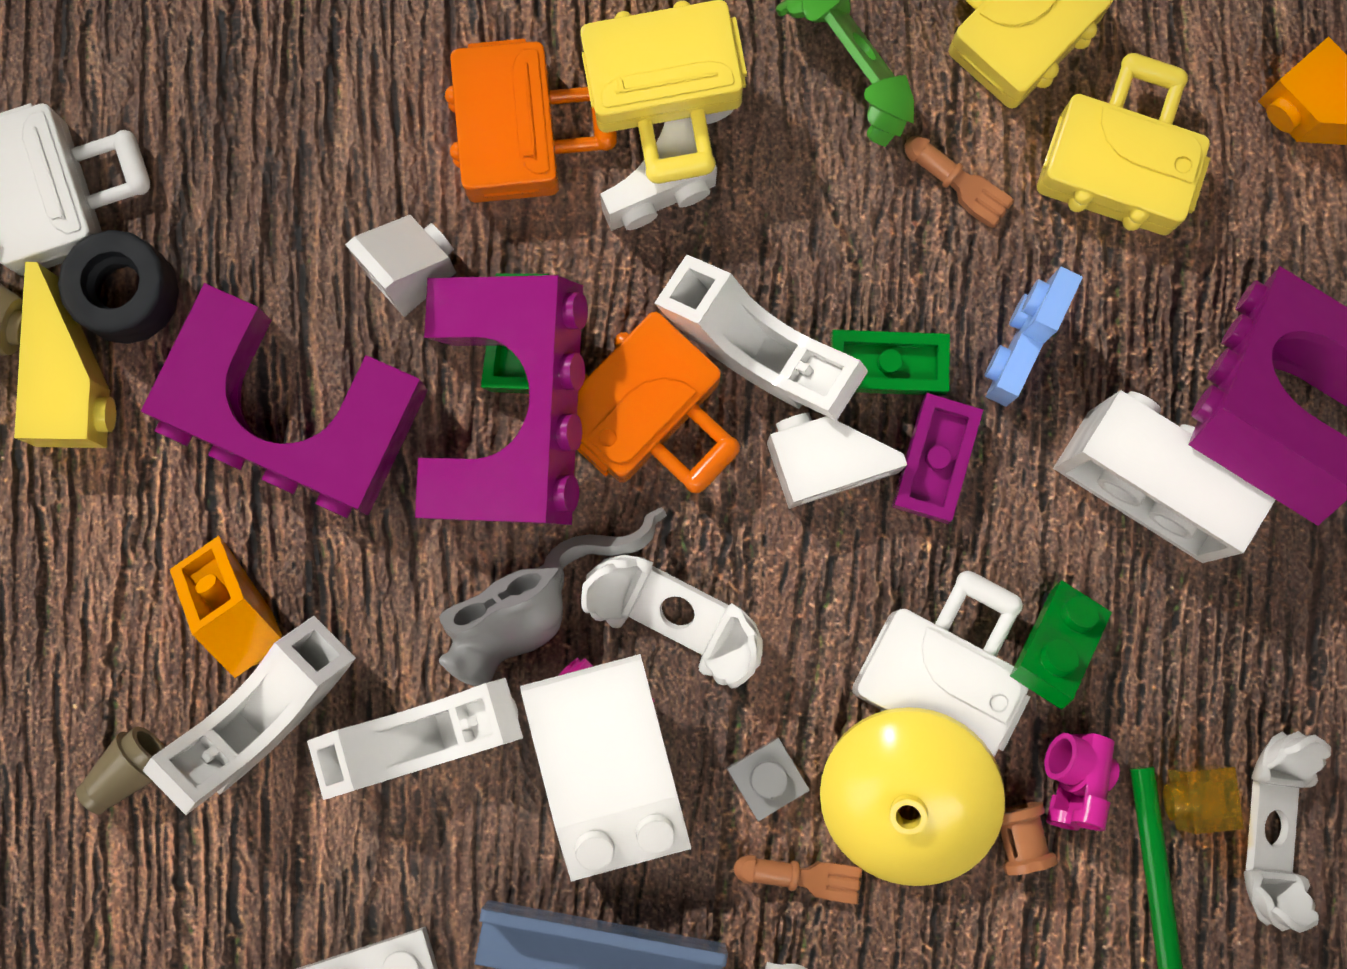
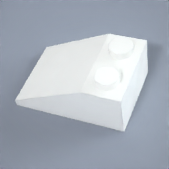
(605, 767)

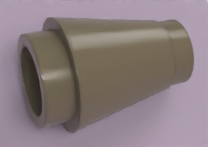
(119, 770)

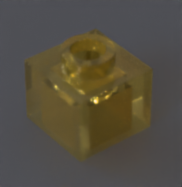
(1203, 799)

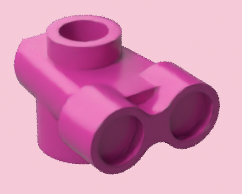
(1085, 775)

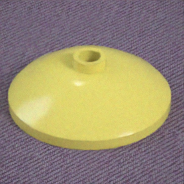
(917, 762)

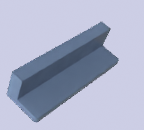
(545, 939)

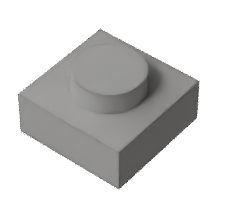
(768, 779)

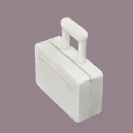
(44, 189)
(937, 671)

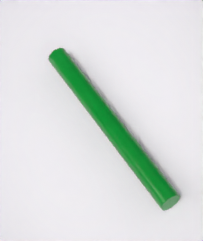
(1156, 868)

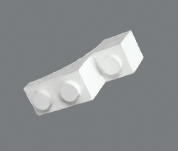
(637, 199)

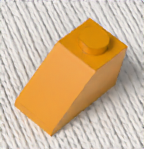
(1312, 97)
(225, 607)

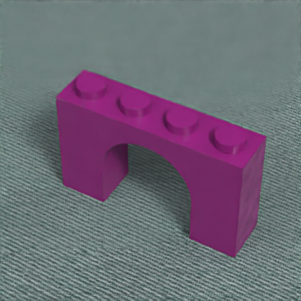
(202, 399)
(1250, 418)
(535, 472)

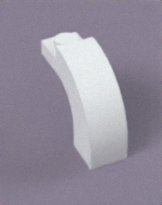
(755, 344)
(253, 719)
(415, 739)

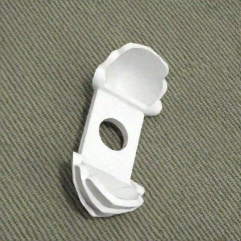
(636, 589)
(1272, 887)

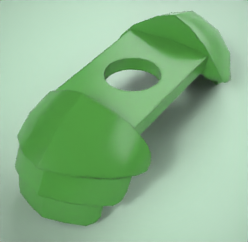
(888, 94)

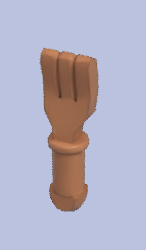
(973, 191)
(821, 879)

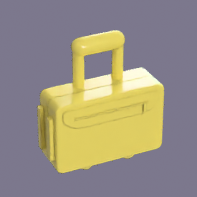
(1021, 42)
(663, 71)
(1124, 160)

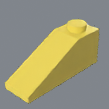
(59, 380)

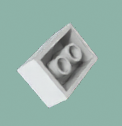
(1154, 477)

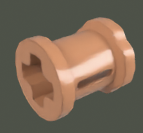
(1025, 840)

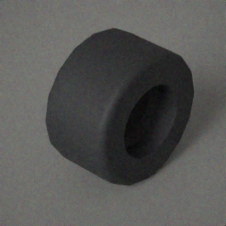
(91, 264)

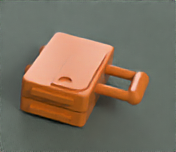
(507, 121)
(642, 399)

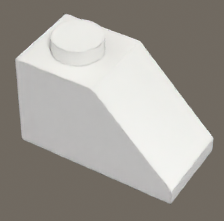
(401, 259)
(827, 458)

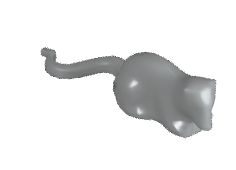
(523, 607)

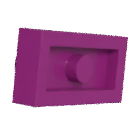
(937, 458)

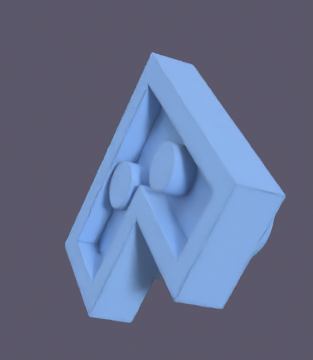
(1036, 320)

